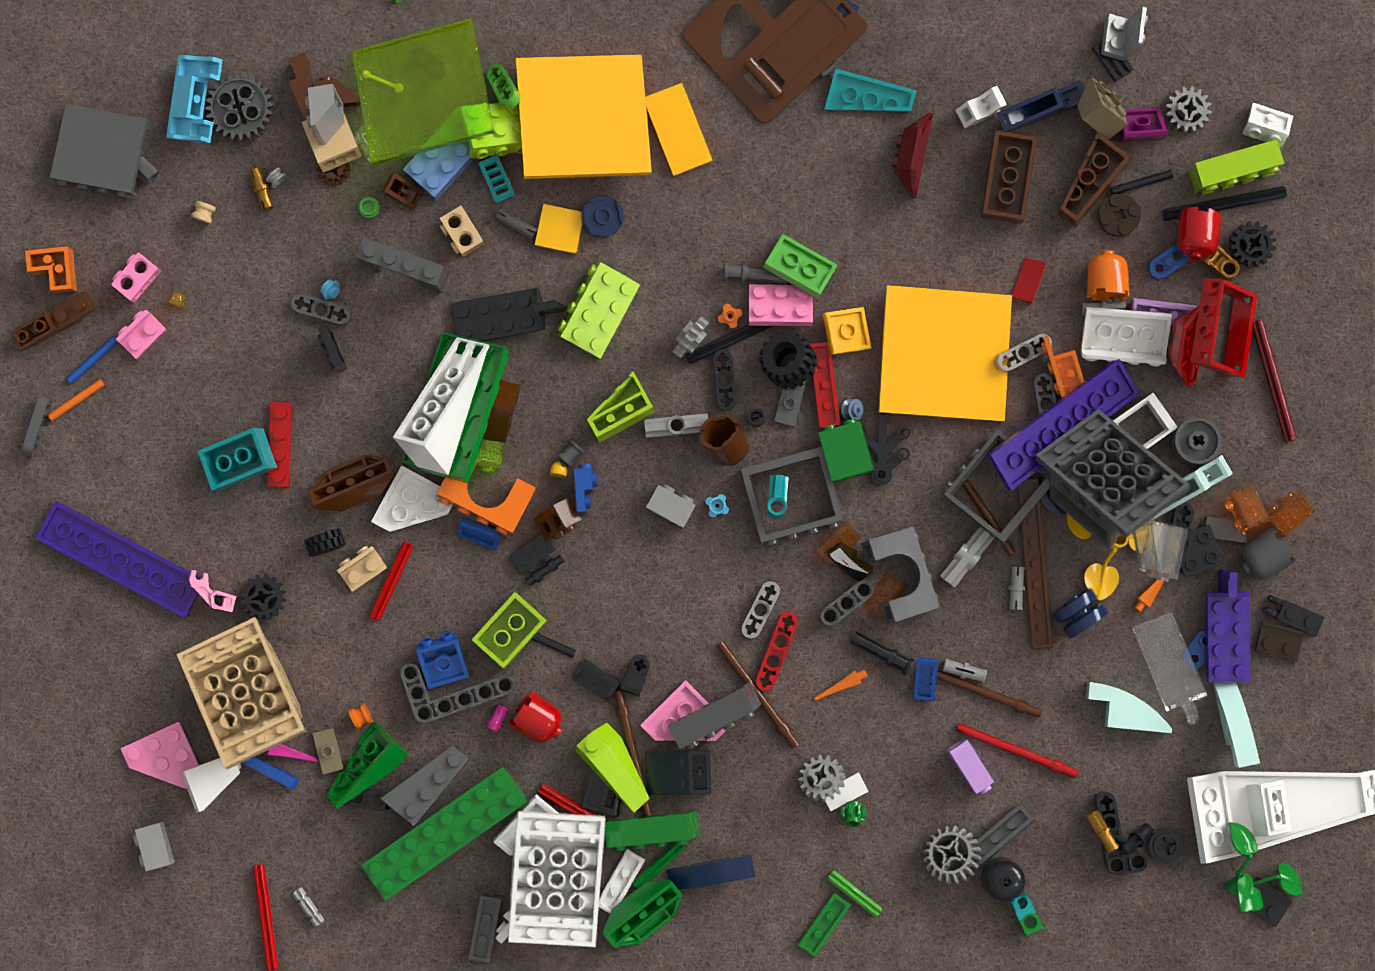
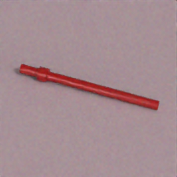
(1056, 765)

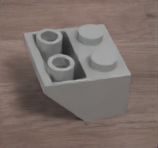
(325, 112)

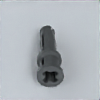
(746, 273)

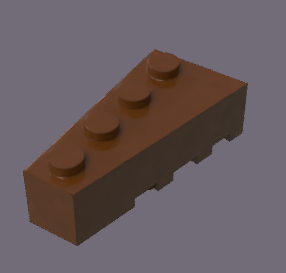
(1097, 173)

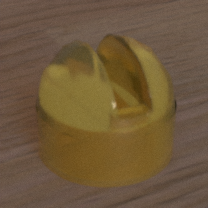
(178, 300)

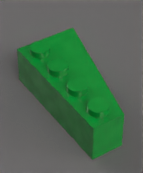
(651, 830)

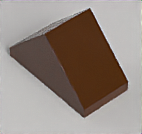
(402, 190)

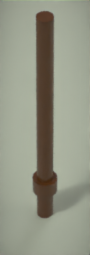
(1020, 705)
(623, 712)
(782, 728)

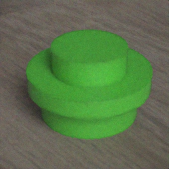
(369, 207)

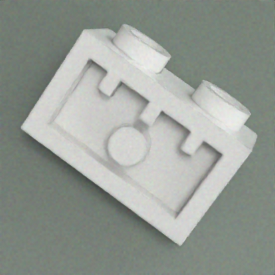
(1267, 124)

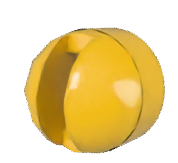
(558, 470)

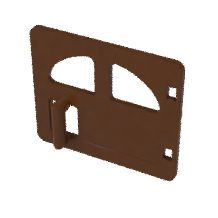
(795, 44)

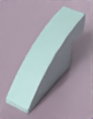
(1201, 480)
(1126, 710)
(1236, 724)

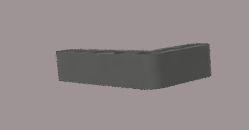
(453, 699)

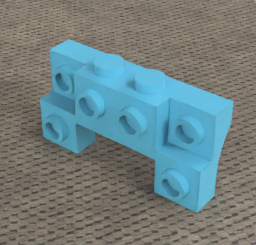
(189, 98)

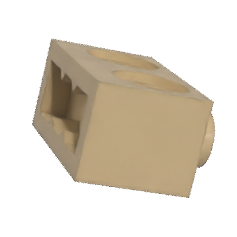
(465, 229)

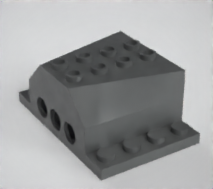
(1108, 478)

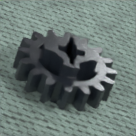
(1245, 239)
(260, 587)

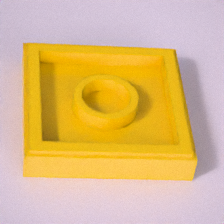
(559, 229)
(847, 331)

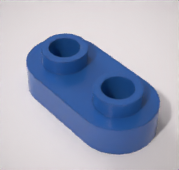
(1167, 262)
(1197, 648)

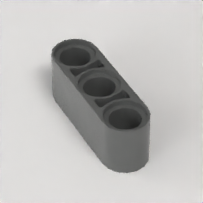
(856, 599)

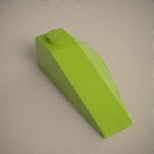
(612, 763)

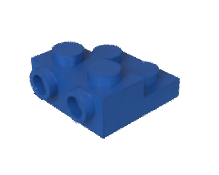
(584, 482)
(442, 660)

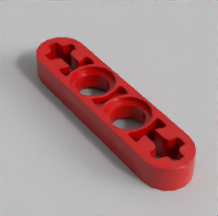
(774, 650)

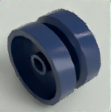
(1078, 610)

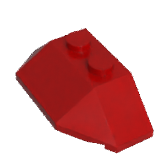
(1182, 347)

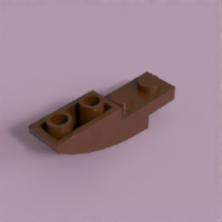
(54, 321)

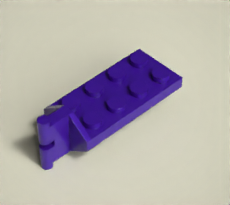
(1227, 631)

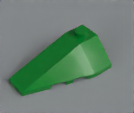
(374, 759)

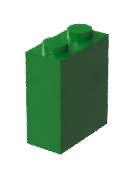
(846, 450)

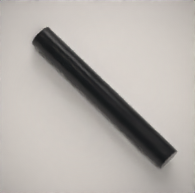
(1142, 182)
(554, 645)

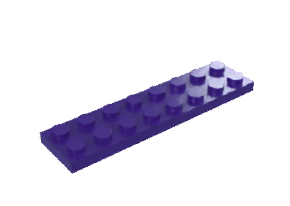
(1105, 390)
(118, 558)

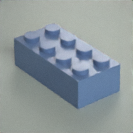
(439, 167)

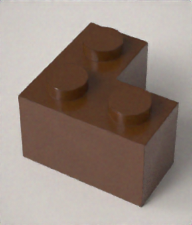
(502, 411)

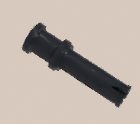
(890, 656)

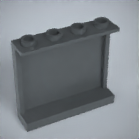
(99, 150)

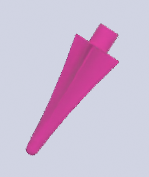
(282, 750)

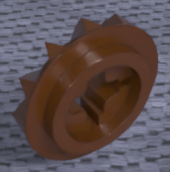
(331, 179)

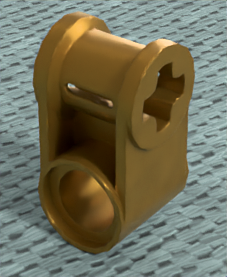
(1217, 263)

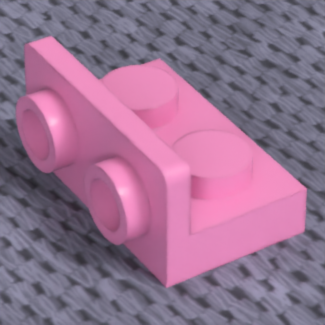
(140, 333)

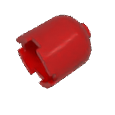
(1198, 233)
(537, 719)

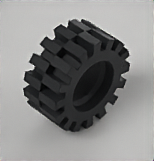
(325, 542)

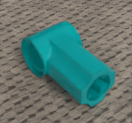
(777, 495)

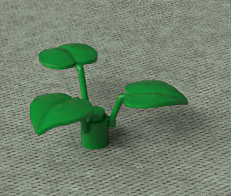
(1242, 884)

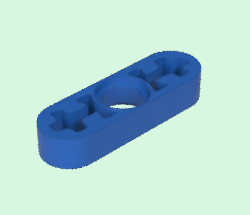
(273, 772)

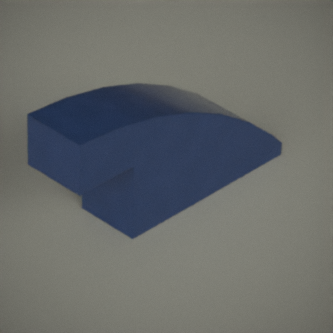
(1041, 106)
(712, 872)

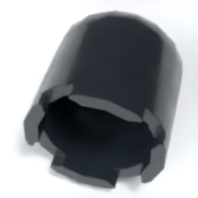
(995, 872)

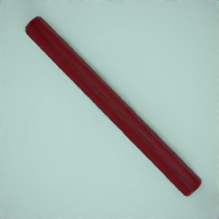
(1274, 381)

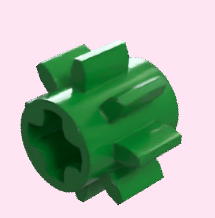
(853, 814)

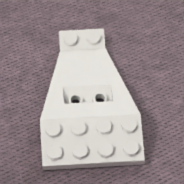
(1274, 806)

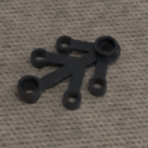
(882, 448)

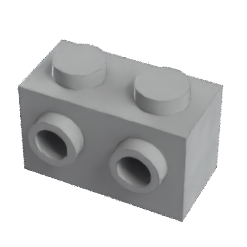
(671, 506)
(153, 846)

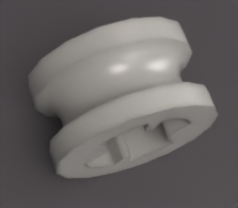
(276, 178)

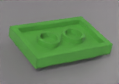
(800, 266)

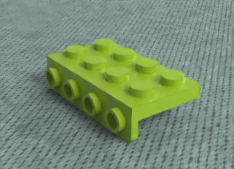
(505, 137)
(597, 309)

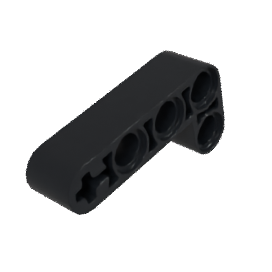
(1126, 860)

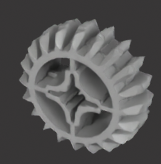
(949, 862)

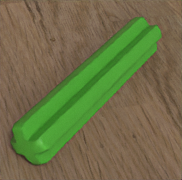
(854, 893)

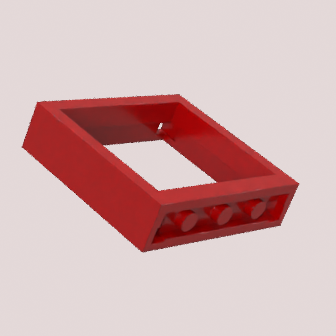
(1239, 330)

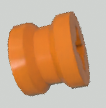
(360, 716)

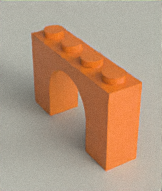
(503, 517)

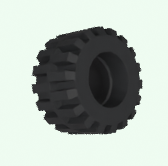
(777, 349)

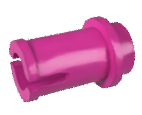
(497, 718)

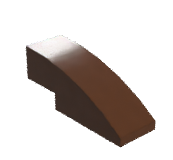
(302, 81)

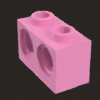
(140, 280)

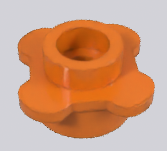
(732, 322)

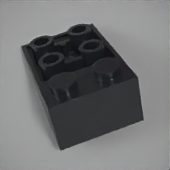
(678, 772)

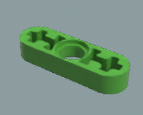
(509, 88)

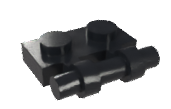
(533, 553)

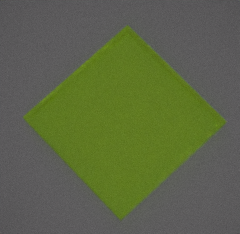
(422, 91)

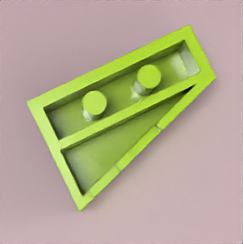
(621, 410)

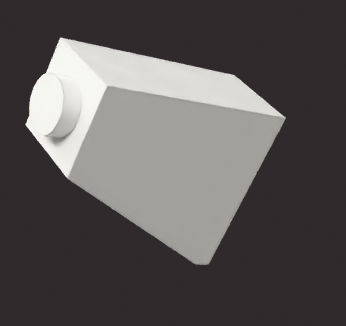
(208, 781)

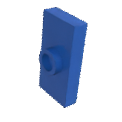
(479, 533)
(925, 679)

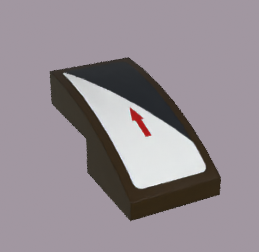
(847, 560)

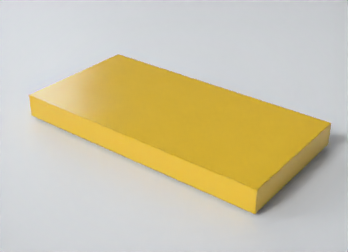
(677, 129)

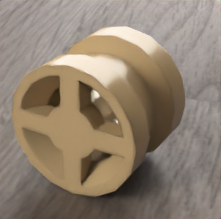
(203, 212)

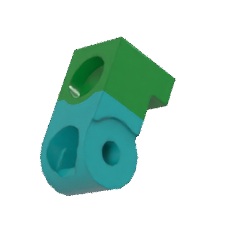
(1026, 914)

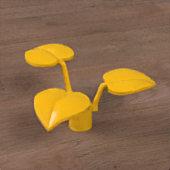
(1098, 577)

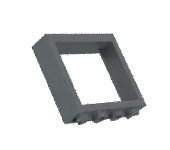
(965, 471)
(791, 533)

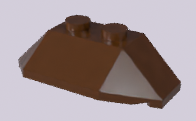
(351, 483)

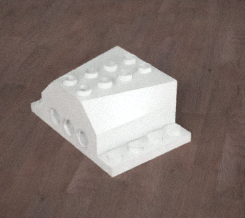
(556, 878)

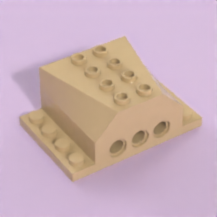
(242, 693)

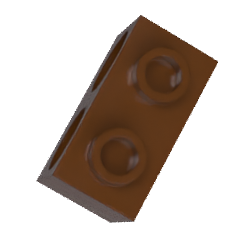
(557, 520)

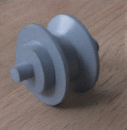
(852, 409)

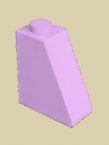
(970, 766)

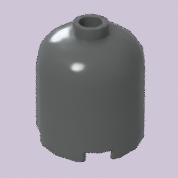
(1266, 555)

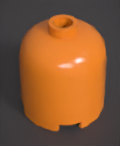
(1107, 277)

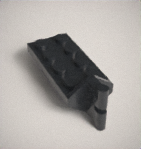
(503, 315)

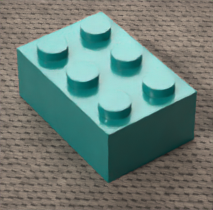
(237, 459)

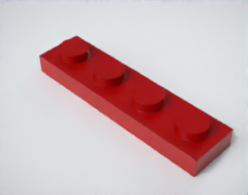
(825, 387)
(280, 443)

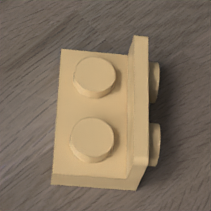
(361, 568)

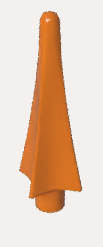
(1147, 597)
(849, 681)

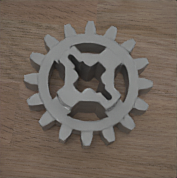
(1179, 108)
(690, 337)
(817, 771)

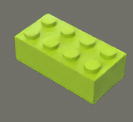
(1235, 167)

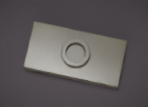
(328, 751)

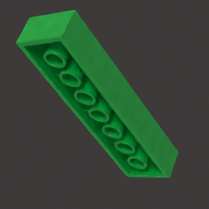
(444, 833)

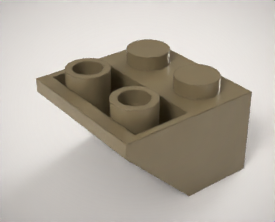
(1102, 109)

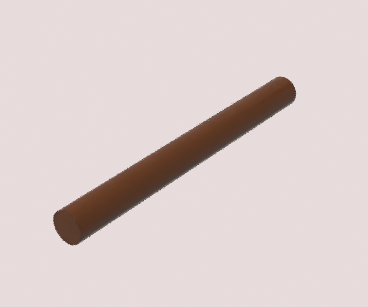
(986, 514)

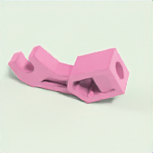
(202, 588)

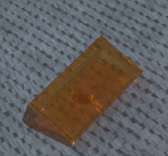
(846, 535)
(887, 590)

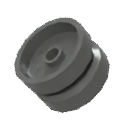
(1208, 441)

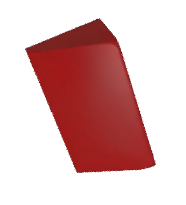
(1028, 280)

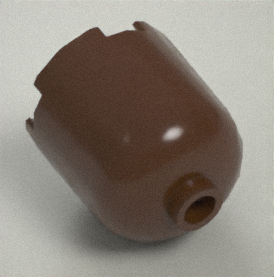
(724, 439)

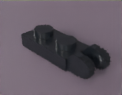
(1295, 616)

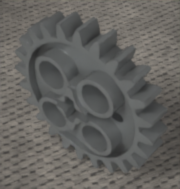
(222, 113)

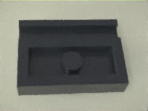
(1274, 903)

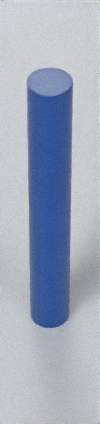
(92, 359)

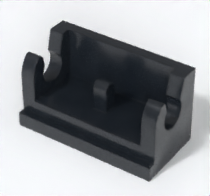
(595, 680)

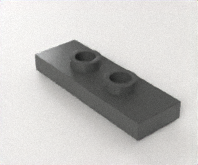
(789, 404)

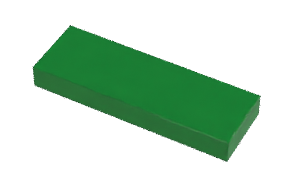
(824, 924)

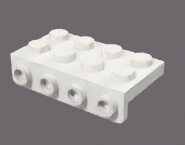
(1125, 336)

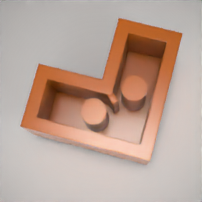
(57, 263)

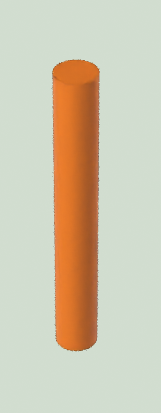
(76, 400)

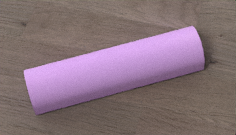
(1175, 309)

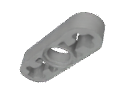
(1007, 354)
(773, 598)

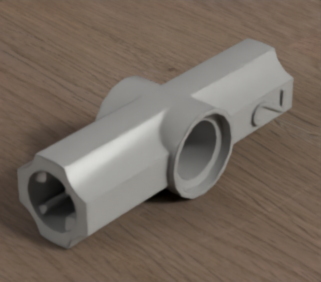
(662, 426)
(966, 557)

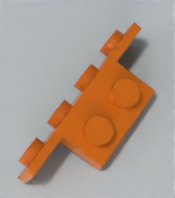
(1065, 367)

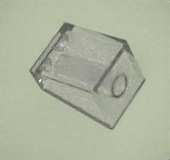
(1160, 549)

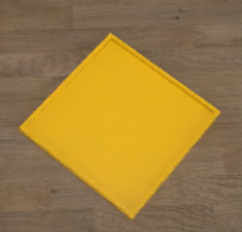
(583, 116)
(943, 353)

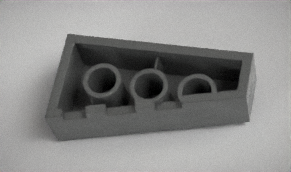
(715, 716)
(423, 788)

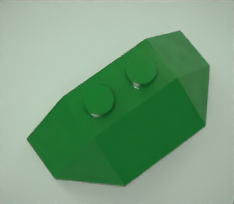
(642, 913)

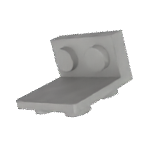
(1123, 35)

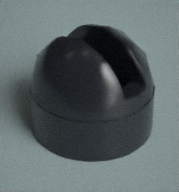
(755, 414)

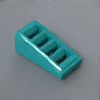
(491, 161)

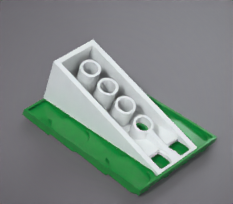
(453, 409)

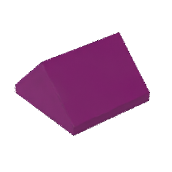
(1143, 125)

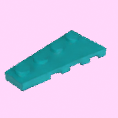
(863, 93)

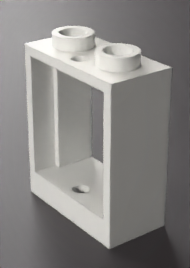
(1160, 414)

